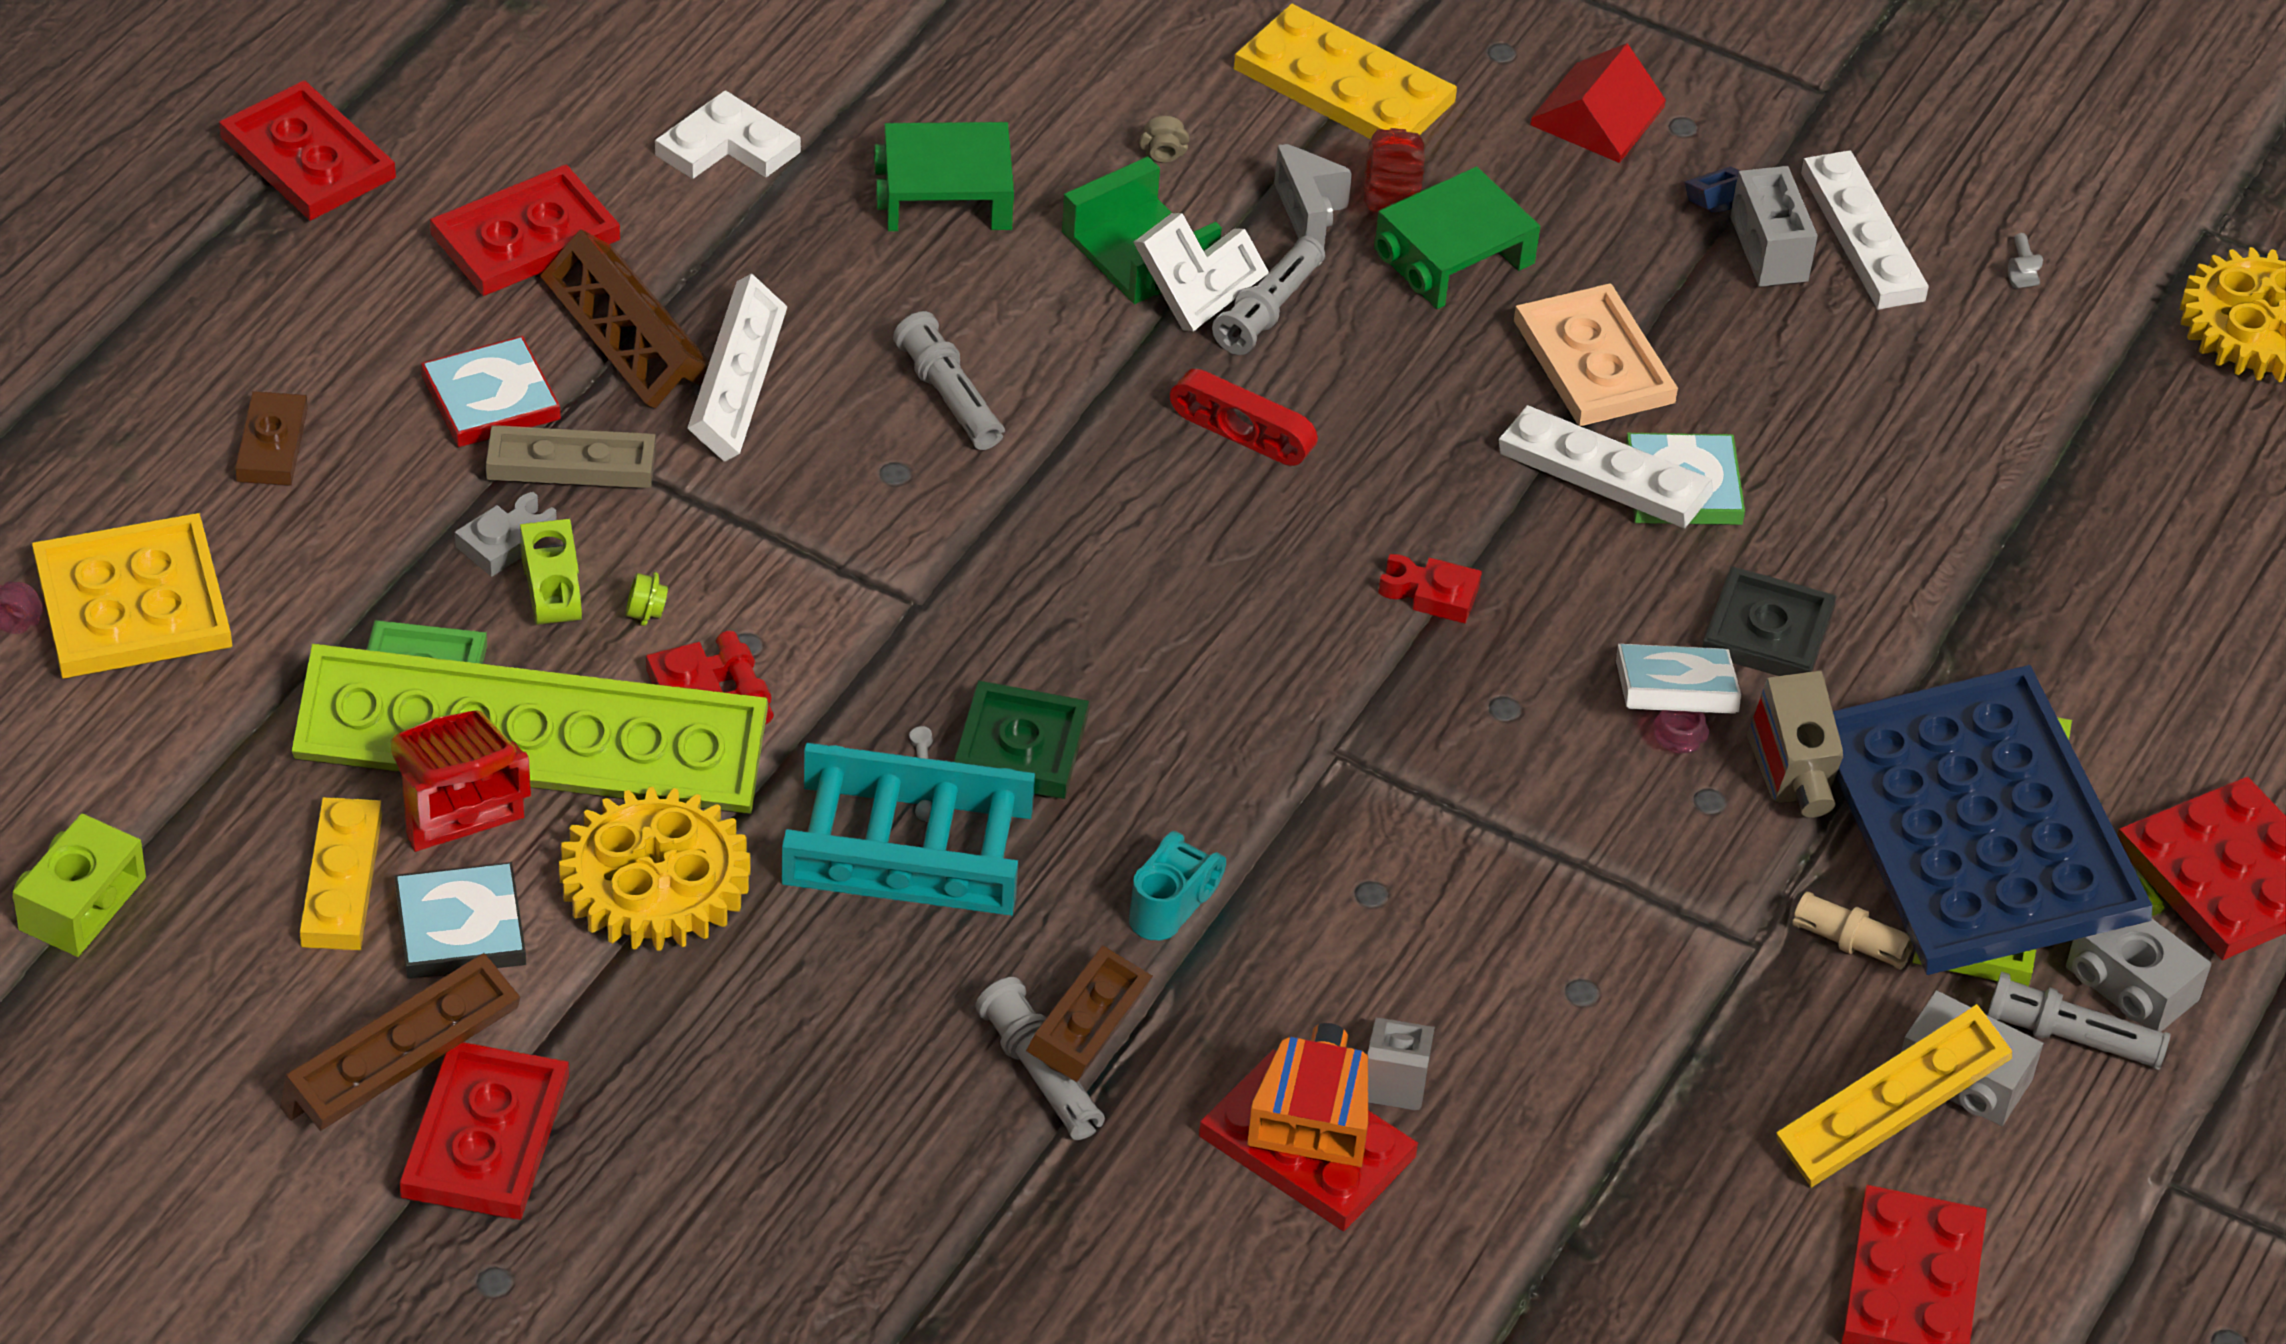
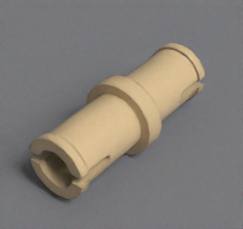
(1853, 930)

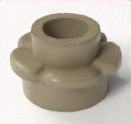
(1164, 139)

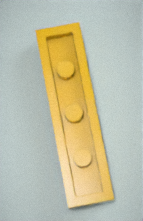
(1894, 1095)

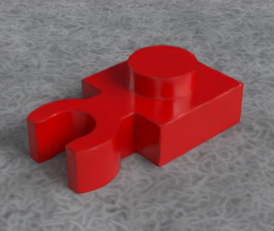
(1437, 589)

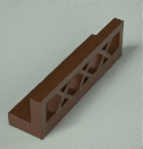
(641, 308)
(398, 1043)

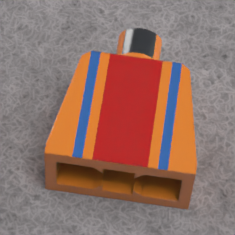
(1314, 1099)

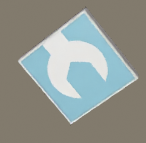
(1678, 678)

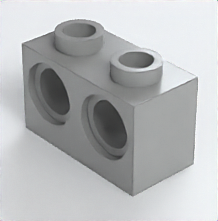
(1773, 226)

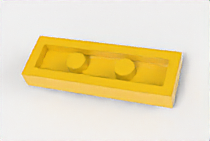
(341, 874)

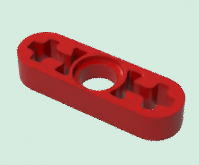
(1275, 429)

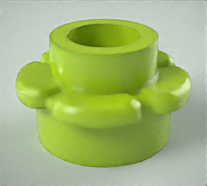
(646, 598)

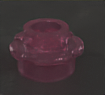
(19, 607)
(1681, 730)

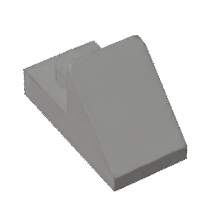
(1310, 190)
(1398, 1063)

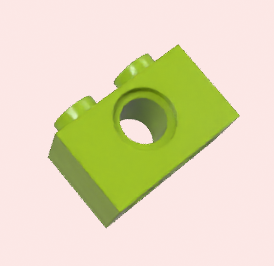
(78, 884)

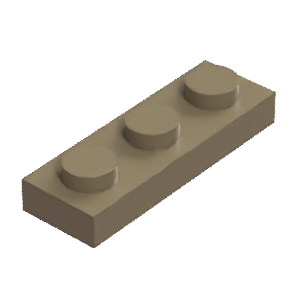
(571, 456)

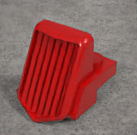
(459, 778)

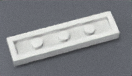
(1864, 230)
(737, 368)
(1606, 466)

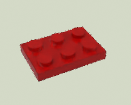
(307, 150)
(521, 228)
(485, 1130)
(1325, 1187)
(1914, 1270)

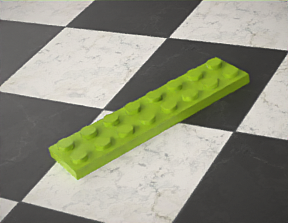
(574, 728)

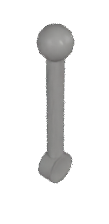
(922, 738)

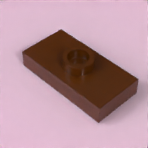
(271, 438)

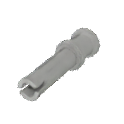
(1300, 262)
(939, 365)
(2048, 1014)
(1017, 1023)

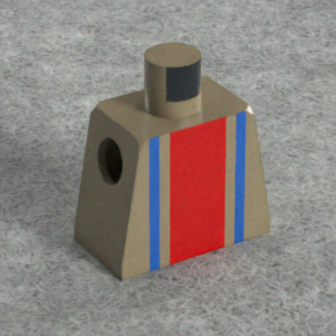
(1797, 741)

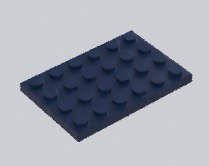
(1984, 821)

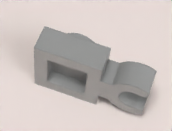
(494, 537)

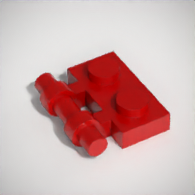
(691, 669)

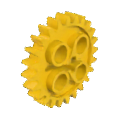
(2239, 311)
(654, 868)

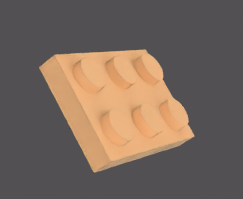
(1595, 354)

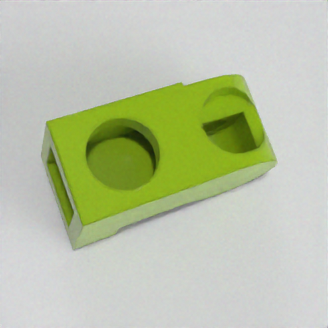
(551, 572)

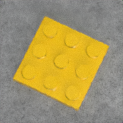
(131, 595)

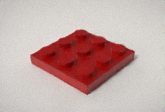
(2218, 864)

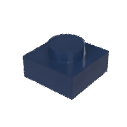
(1713, 190)

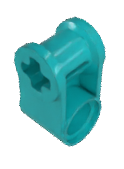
(1172, 887)

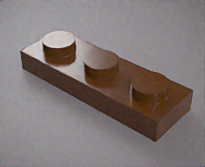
(1089, 1013)

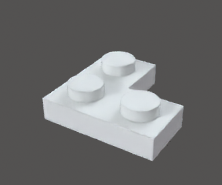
(725, 128)
(1198, 280)

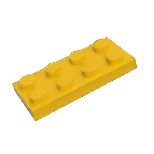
(1343, 75)

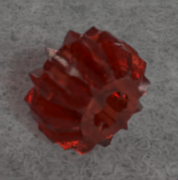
(1393, 167)

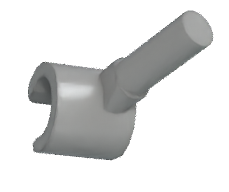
(2023, 268)

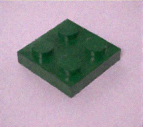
(1025, 734)

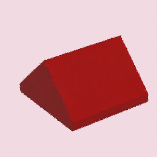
(1602, 104)

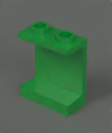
(945, 164)
(1112, 214)
(1453, 229)

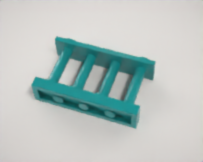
(903, 871)

